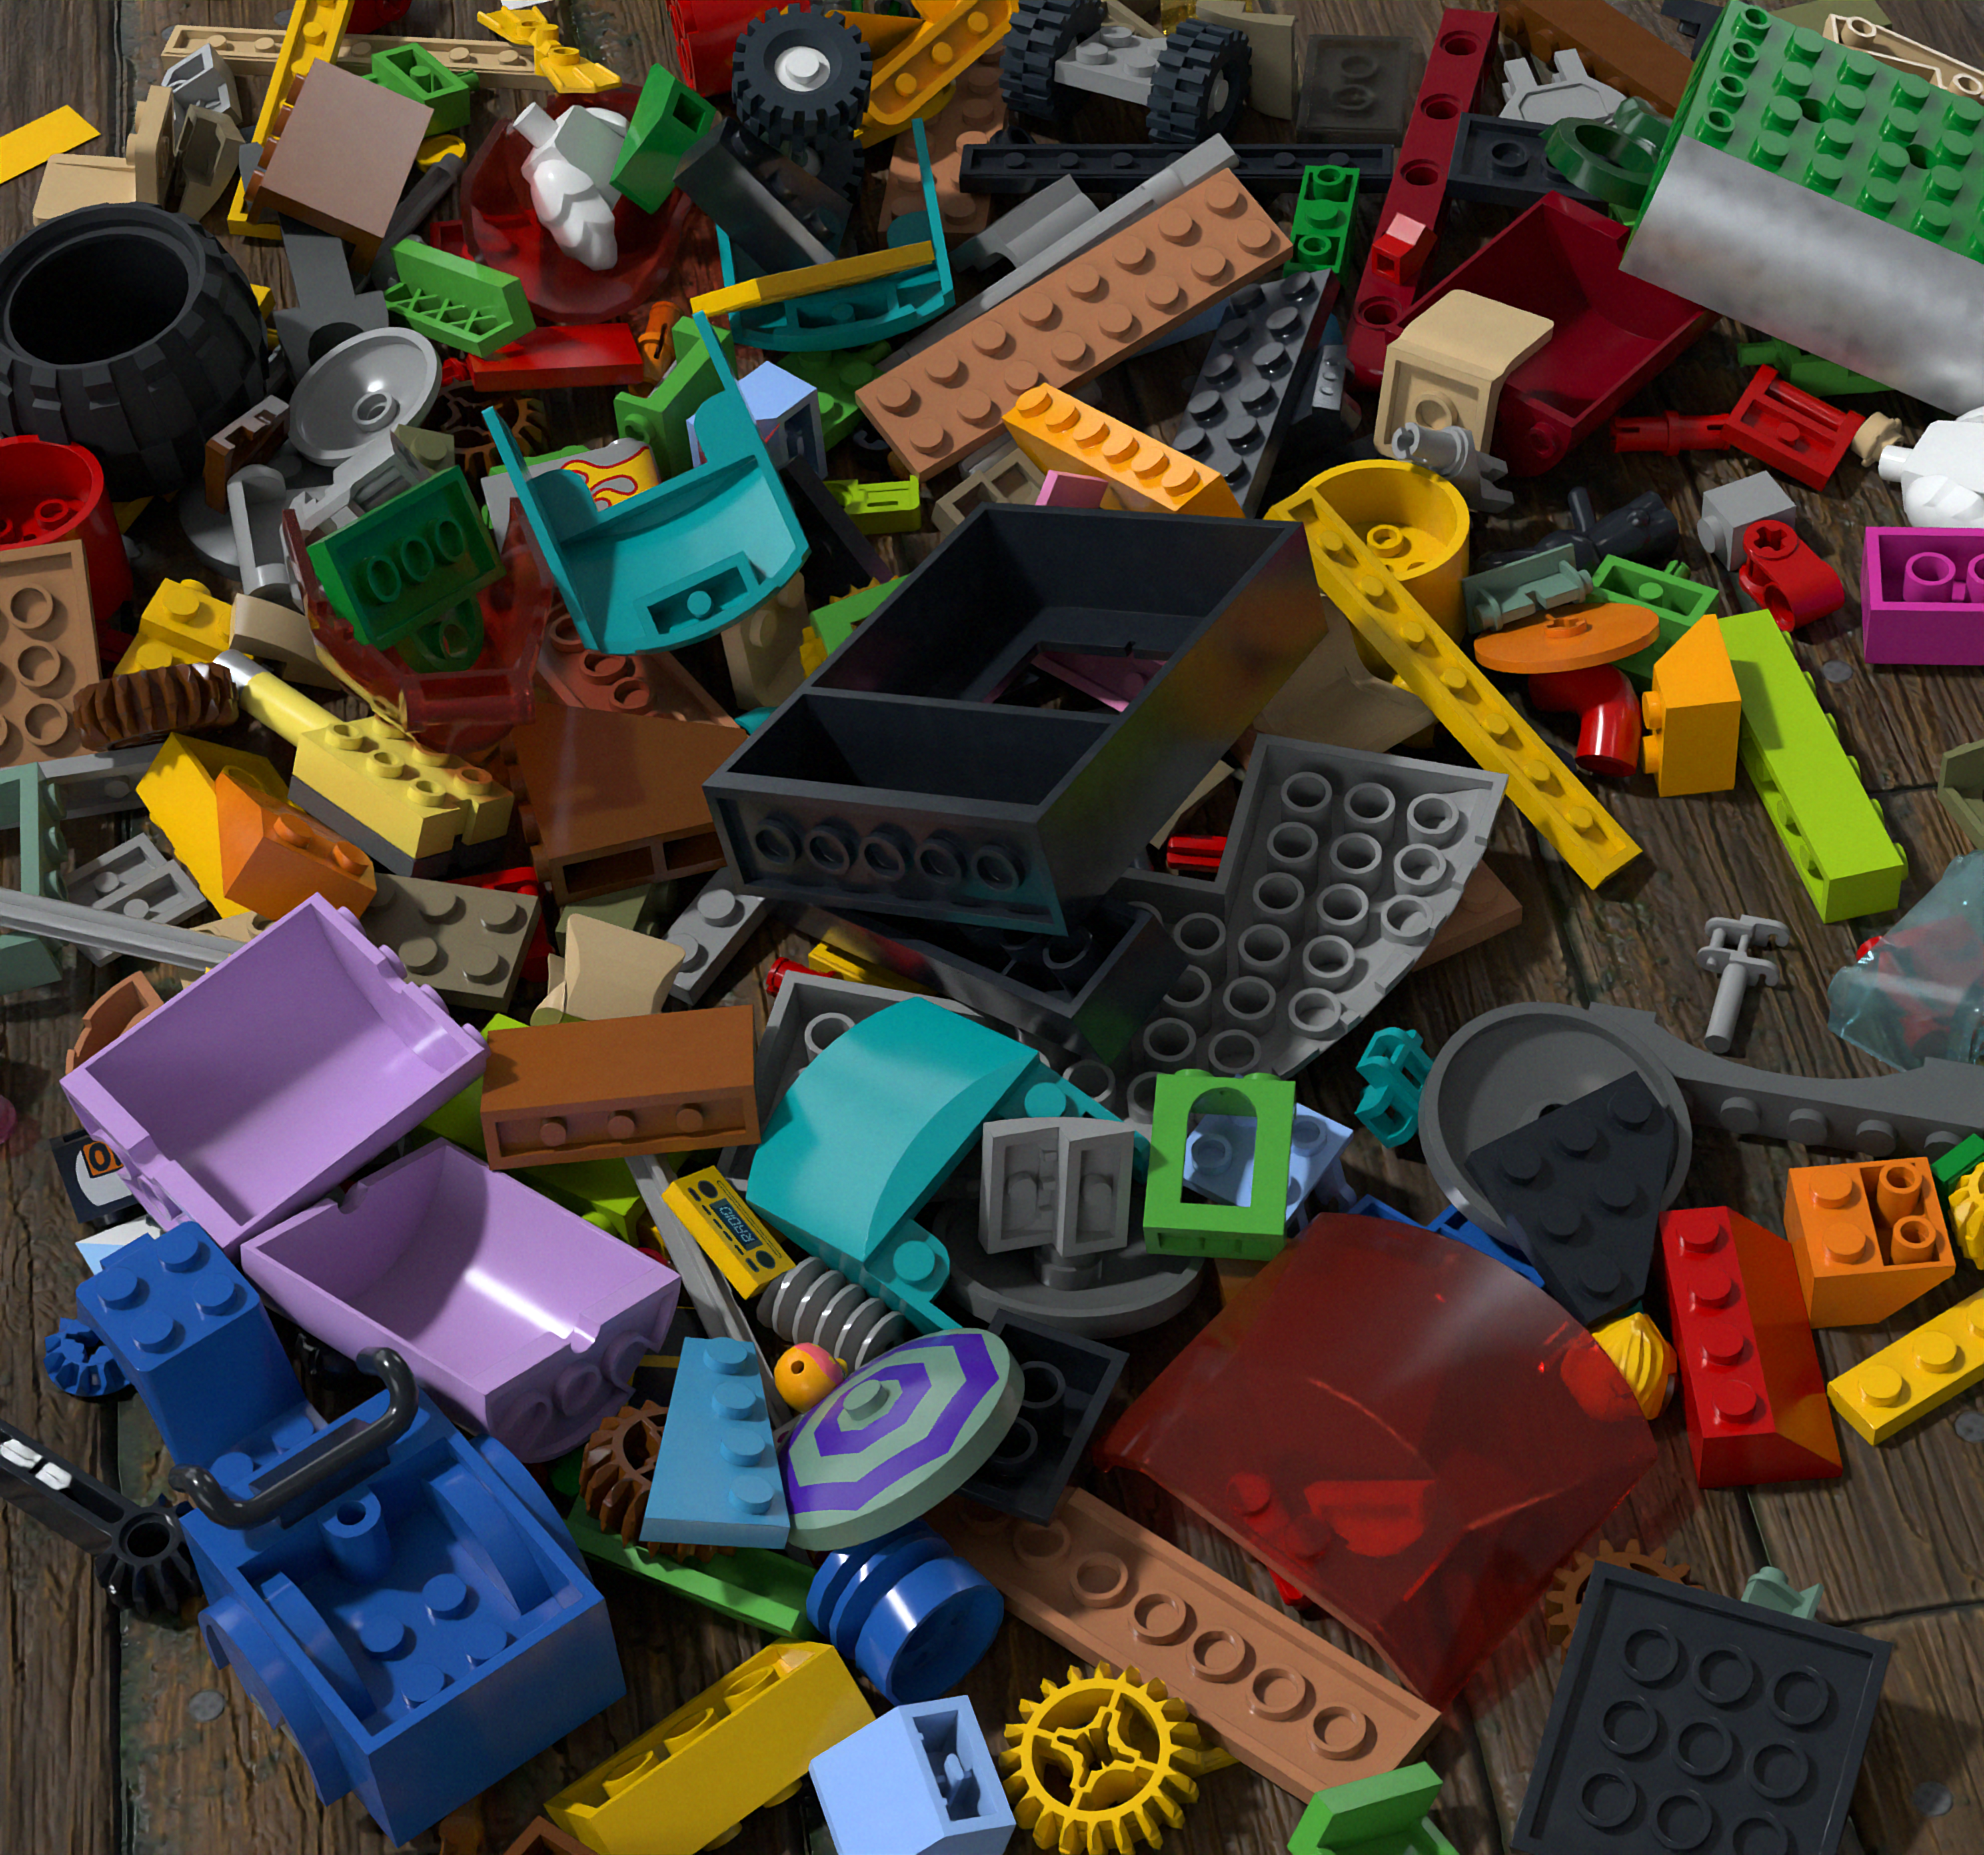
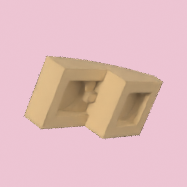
(280, 635)

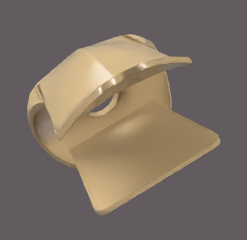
(607, 974)

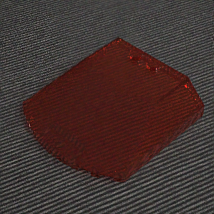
(1395, 1438)

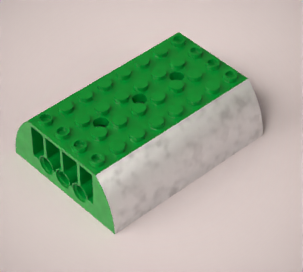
(1825, 206)

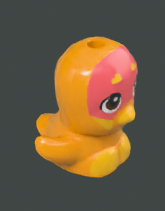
(807, 1376)

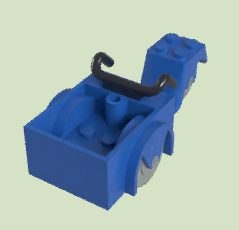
(362, 1575)

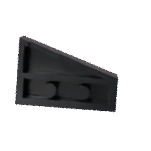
(763, 199)

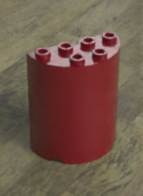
(1606, 334)

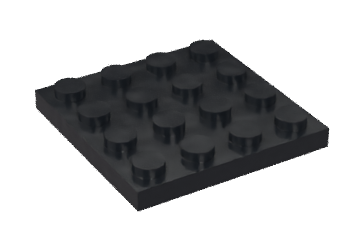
(1699, 1727)

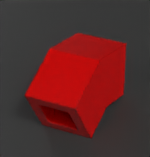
(1402, 249)

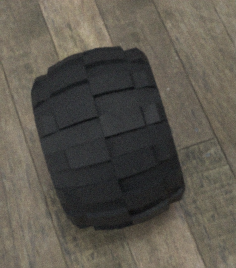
(128, 341)

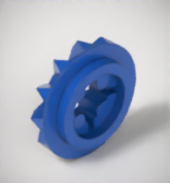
(71, 1368)

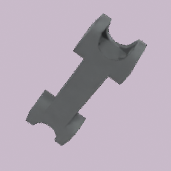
(323, 287)

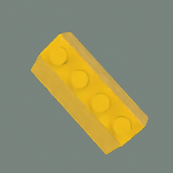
(184, 804)
(717, 1756)

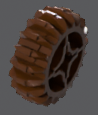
(460, 414)
(153, 703)
(619, 1476)

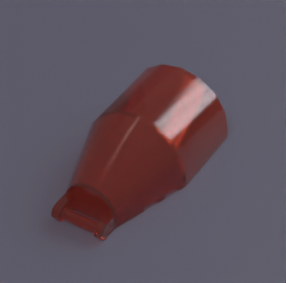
(508, 236)
(445, 709)

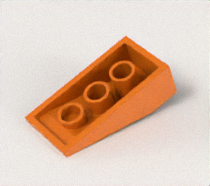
(284, 856)

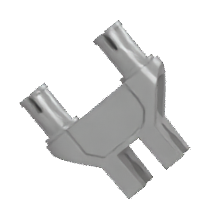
(1567, 96)
(1454, 457)

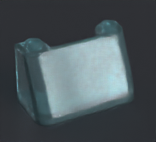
(1922, 980)

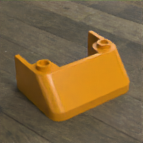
(933, 55)

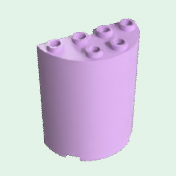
(273, 1077)
(484, 1288)

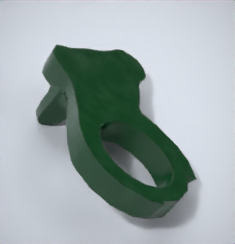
(1632, 145)

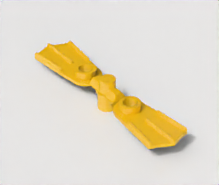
(559, 64)

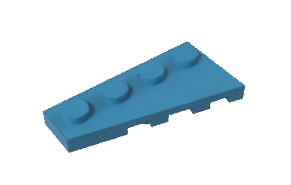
(717, 1455)

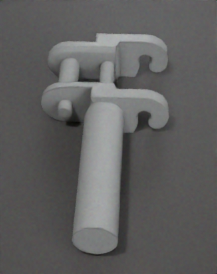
(1736, 969)

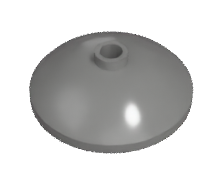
(363, 392)

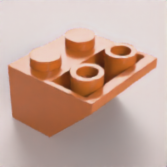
(1865, 1238)

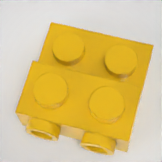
(180, 628)

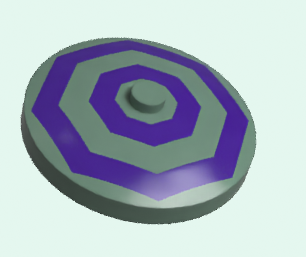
(897, 1437)

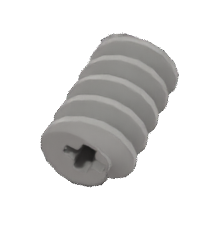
(822, 1310)

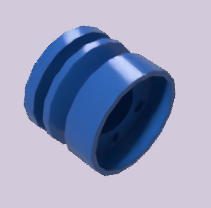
(906, 1612)

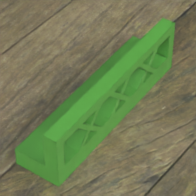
(456, 300)
(749, 1586)

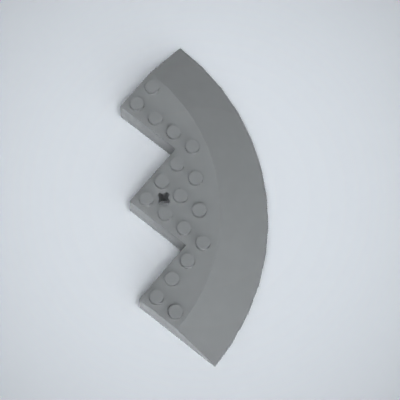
(1315, 915)

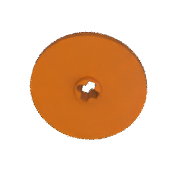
(1568, 638)

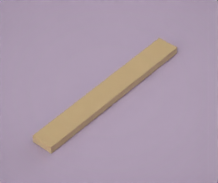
(258, 50)

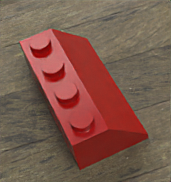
(1742, 1351)

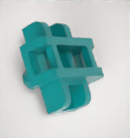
(1390, 1086)

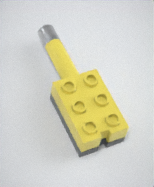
(379, 784)

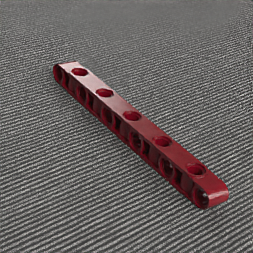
(1451, 85)

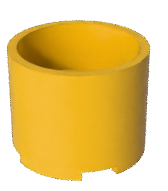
(1414, 528)

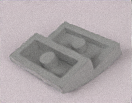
(133, 883)
(1055, 1184)

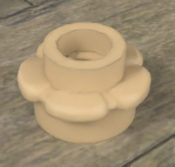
(1875, 435)

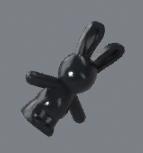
(1631, 533)

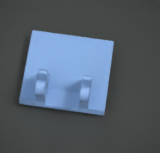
(1222, 1162)

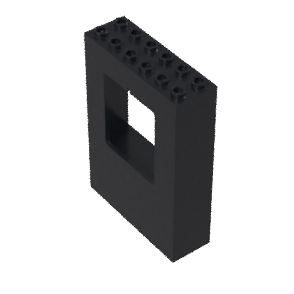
(925, 800)

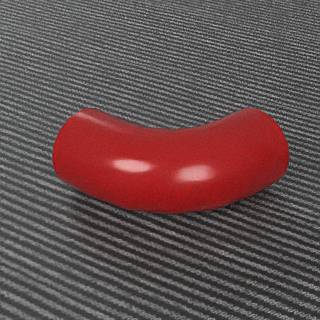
(1607, 712)

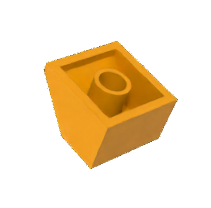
(1692, 715)

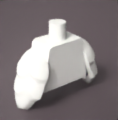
(572, 177)
(1941, 473)

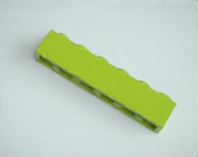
(1807, 778)

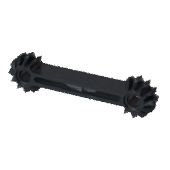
(137, 1548)

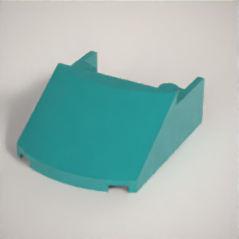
(856, 312)
(679, 554)
(880, 1132)

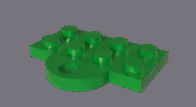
(414, 574)

